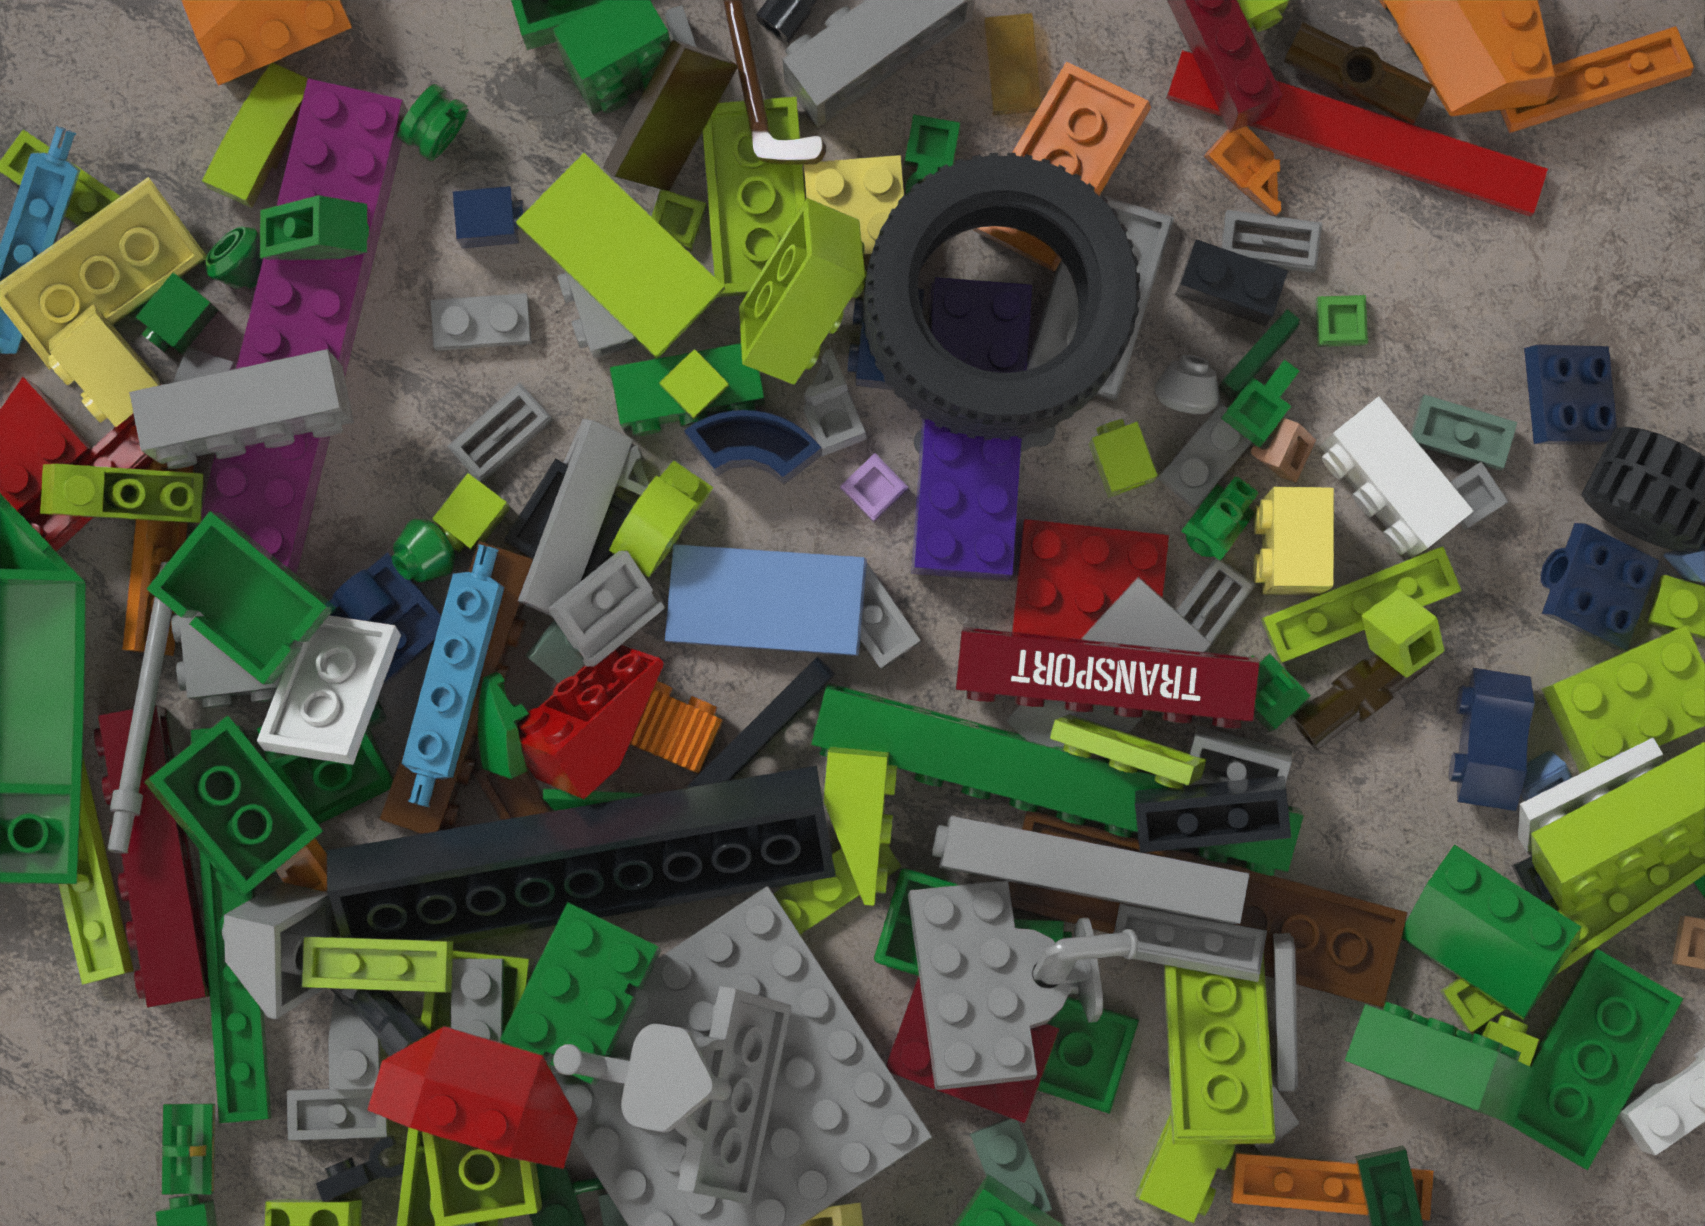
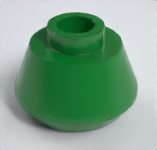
(236, 258)
(423, 552)

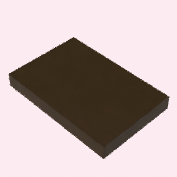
(670, 116)

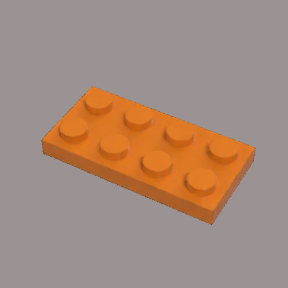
(1083, 128)

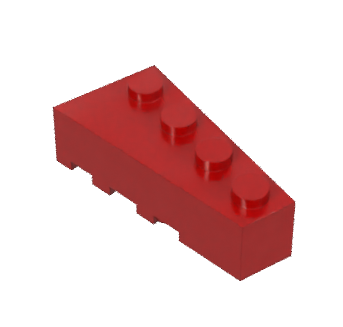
(30, 437)

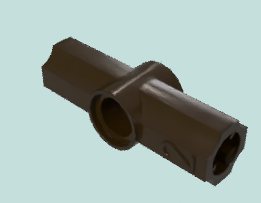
(1387, 86)
(1351, 698)

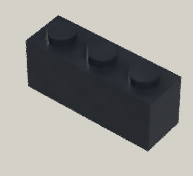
(1212, 814)

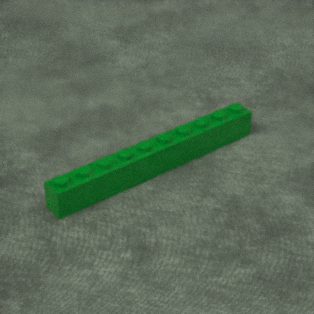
(1008, 765)

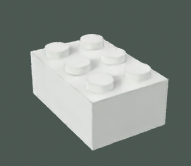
(1394, 479)

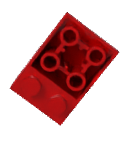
(589, 721)

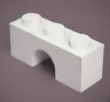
(1667, 1109)

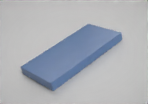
(766, 600)

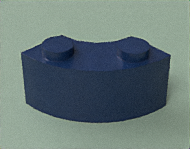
(754, 441)
(1492, 739)

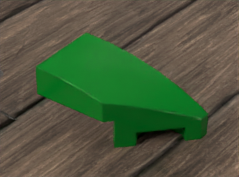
(497, 730)

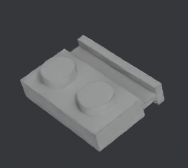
(606, 608)

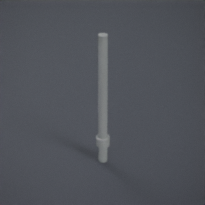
(127, 800)

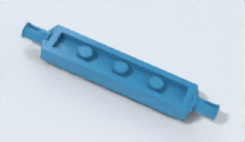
(36, 217)
(453, 675)

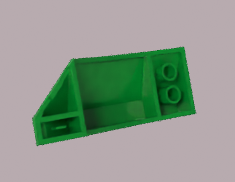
(39, 706)

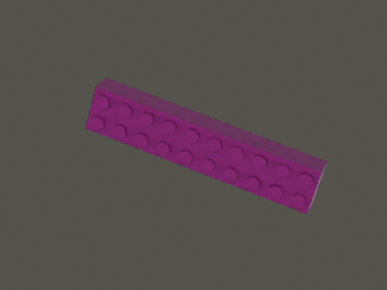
(343, 151)

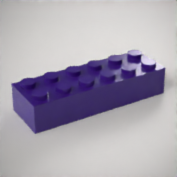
(963, 482)

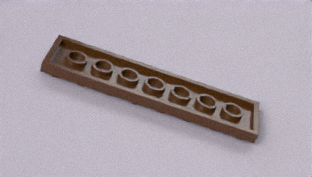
(1338, 940)

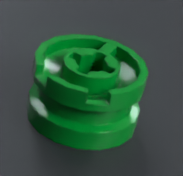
(433, 122)

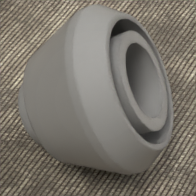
(1189, 386)

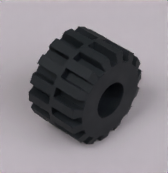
(1650, 489)

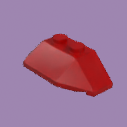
(478, 1096)

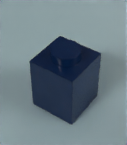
(487, 217)

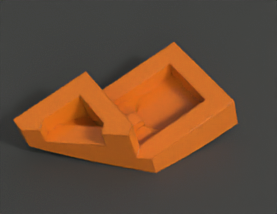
(1248, 166)

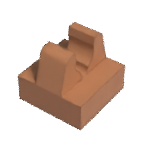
(1287, 450)

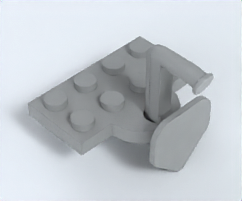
(982, 982)
(704, 1087)

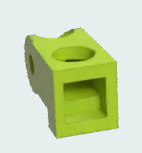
(313, 1212)

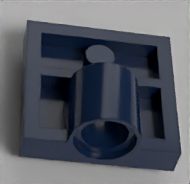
(1570, 394)
(1597, 585)
(388, 598)

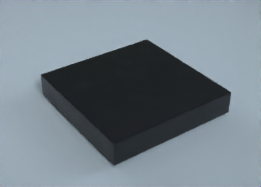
(531, 522)

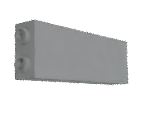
(1091, 870)

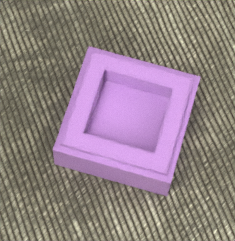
(874, 487)

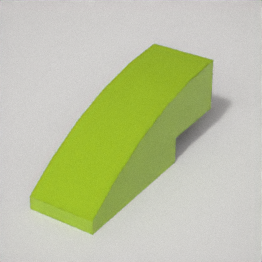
(257, 136)

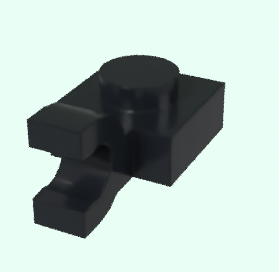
(347, 1176)

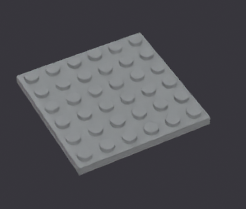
(833, 1099)

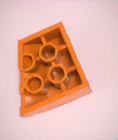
(254, 33)
(1478, 51)

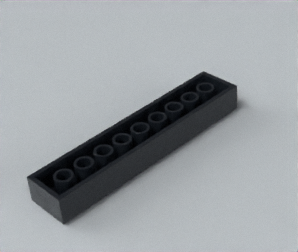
(593, 856)

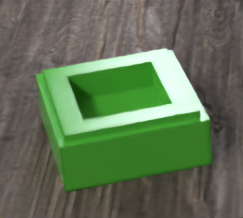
(1341, 321)

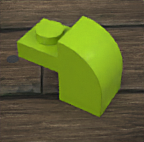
(660, 516)

